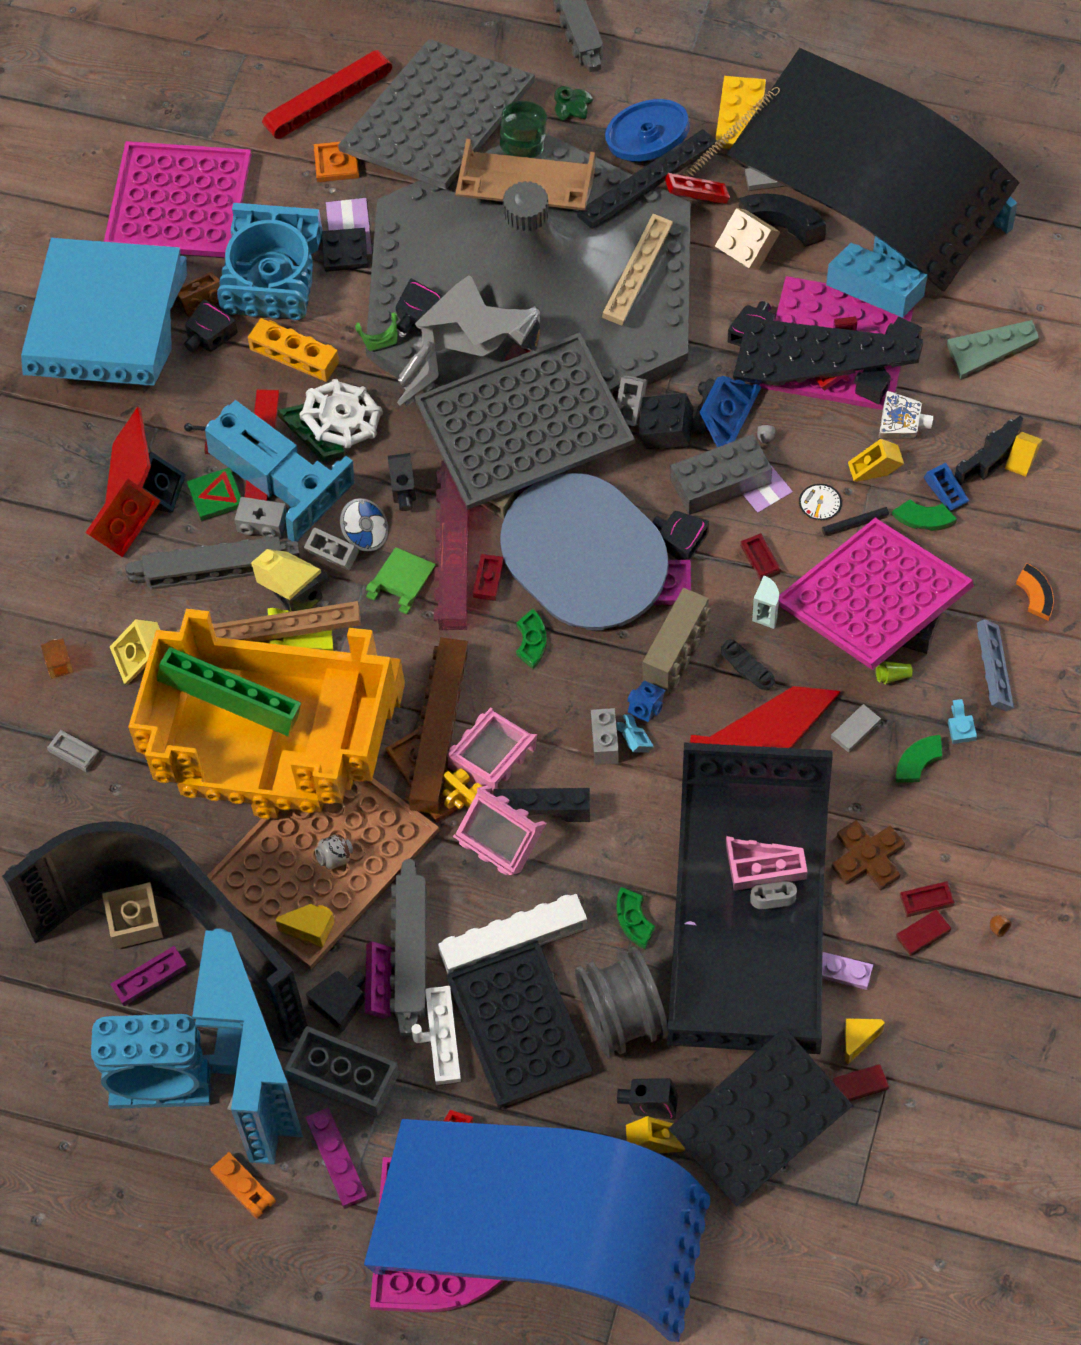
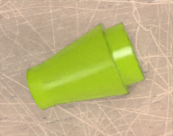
(891, 672)

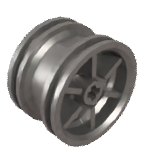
(621, 1002)

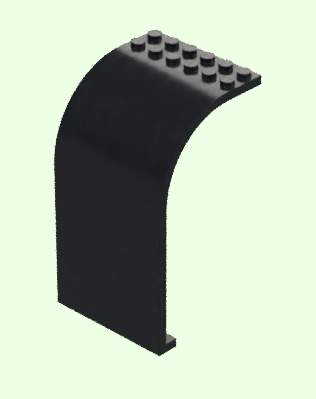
(877, 162)
(120, 855)
(743, 966)

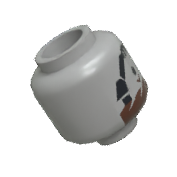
(333, 851)

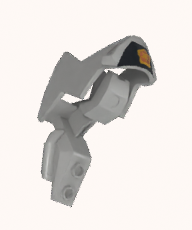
(465, 325)

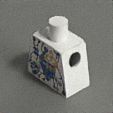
(902, 417)

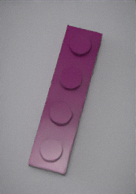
(336, 1158)

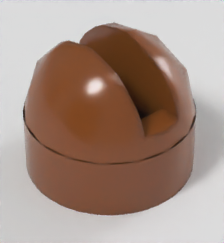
(999, 925)

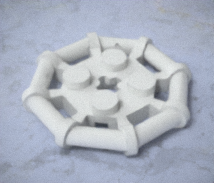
(345, 398)

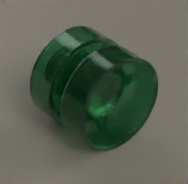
(523, 129)

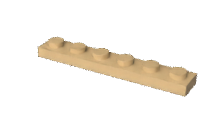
(637, 269)

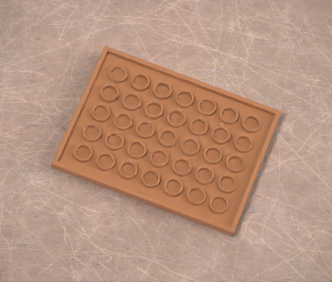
(278, 867)

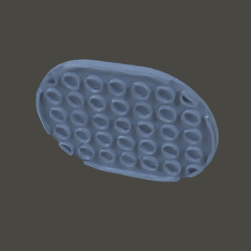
(584, 551)

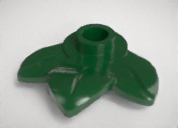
(572, 105)

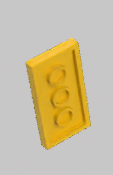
(737, 98)

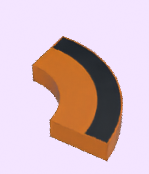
(1038, 591)

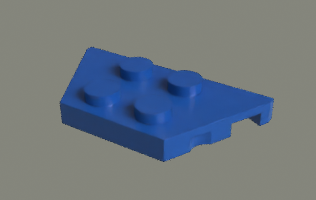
(728, 408)

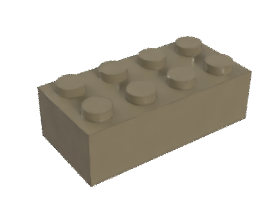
(676, 640)

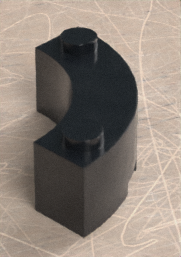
(788, 213)

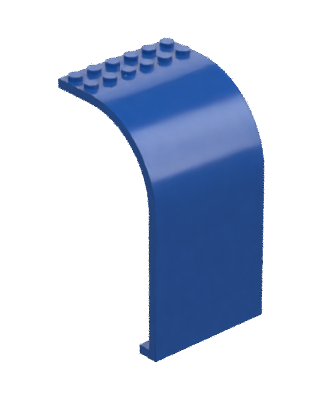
(543, 1211)

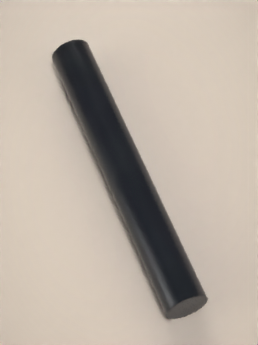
(854, 521)

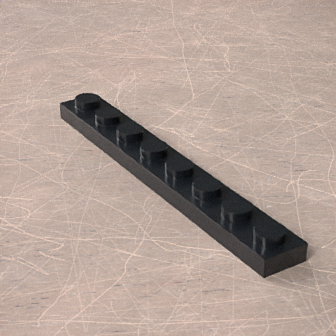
(646, 179)

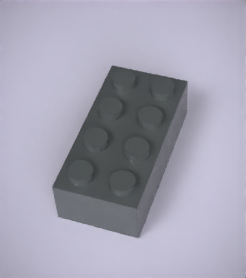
(721, 474)
(342, 1071)

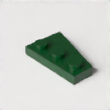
(322, 449)

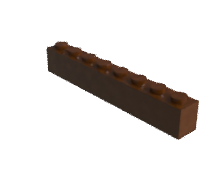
(438, 725)

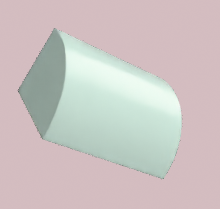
(766, 603)

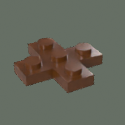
(868, 855)

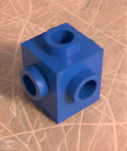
(646, 701)

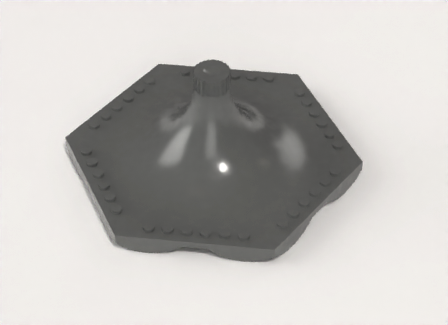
(540, 258)

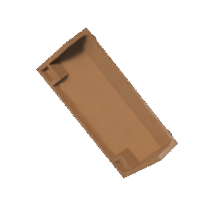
(490, 175)

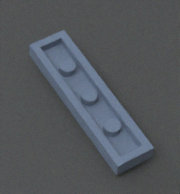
(995, 665)

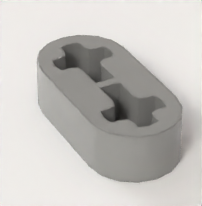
(773, 895)

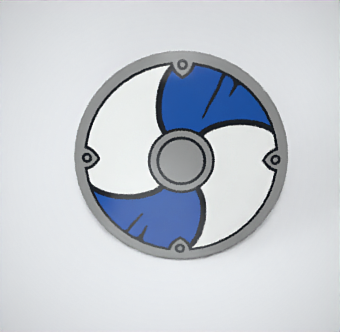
(364, 524)

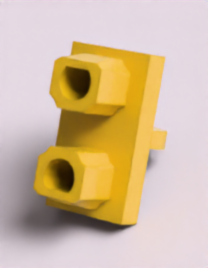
(457, 793)

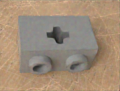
(631, 398)
(260, 517)
(331, 549)
(604, 736)

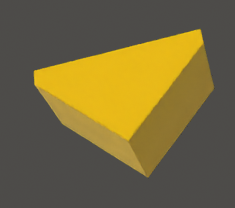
(1023, 453)
(859, 1035)

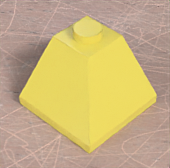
(283, 572)
(133, 648)

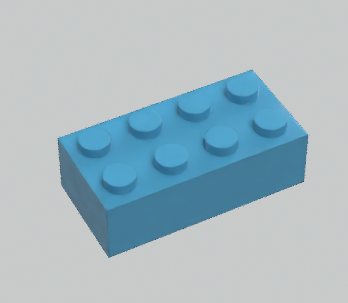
(876, 280)

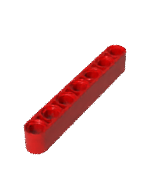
(327, 94)

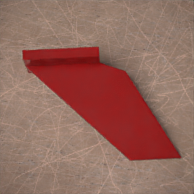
(126, 501)
(776, 722)

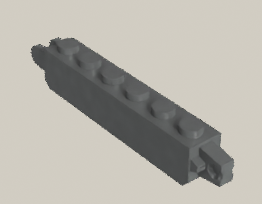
(580, 32)
(204, 562)
(410, 947)

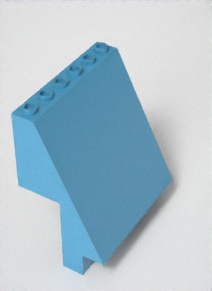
(103, 311)
(243, 1048)

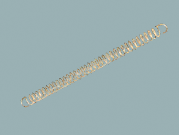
(731, 132)

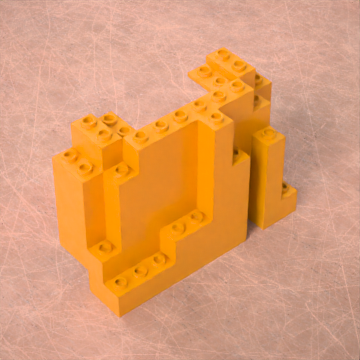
(243, 762)

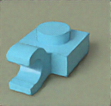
(961, 726)
(636, 737)

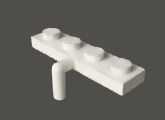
(441, 1035)

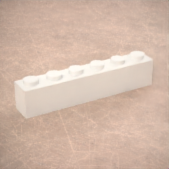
(541, 924)

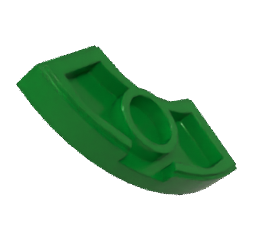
(924, 517)
(533, 639)
(917, 758)
(632, 919)

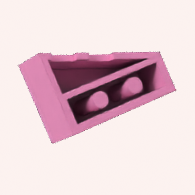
(763, 863)

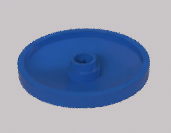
(647, 130)

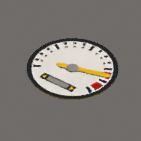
(820, 502)

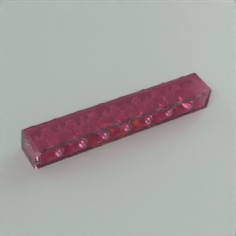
(451, 554)

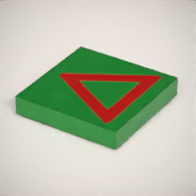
(214, 493)

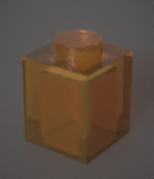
(57, 658)

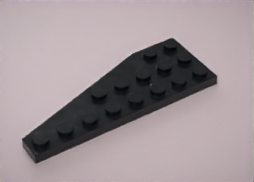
(795, 352)

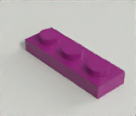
(149, 976)
(378, 980)

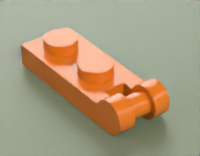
(242, 1185)

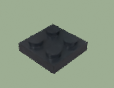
(344, 249)

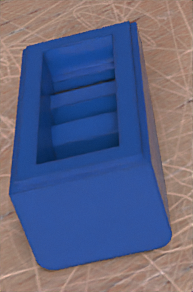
(931, 479)

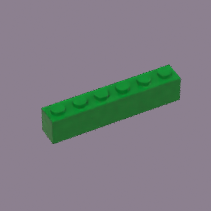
(228, 691)

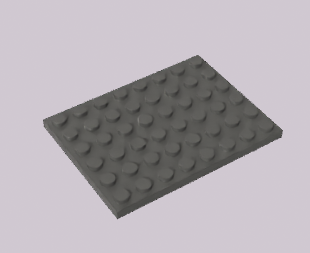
(432, 110)
(524, 420)

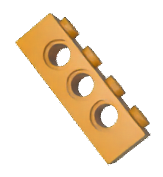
(262, 342)

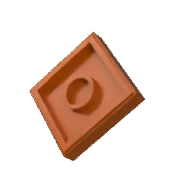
(333, 164)

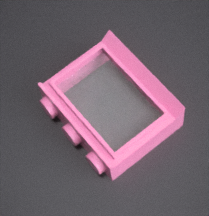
(491, 749)
(498, 832)

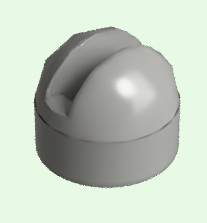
(766, 433)

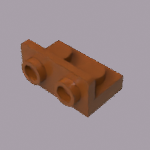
(197, 290)

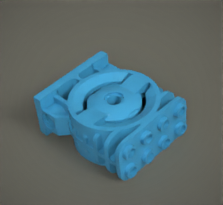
(258, 261)
(151, 1061)

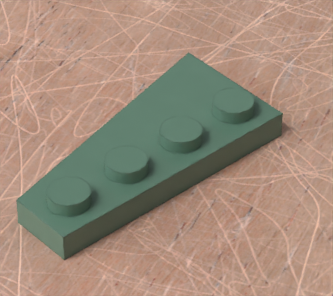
(982, 348)

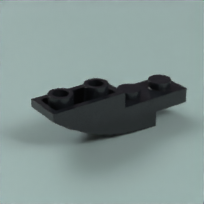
(993, 455)

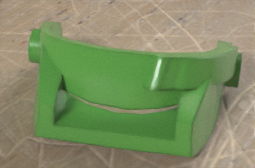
(381, 340)

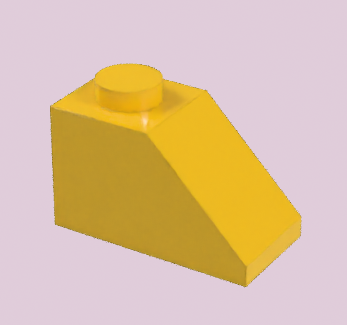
(876, 461)
(307, 923)
(653, 1135)

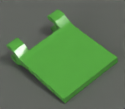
(401, 576)

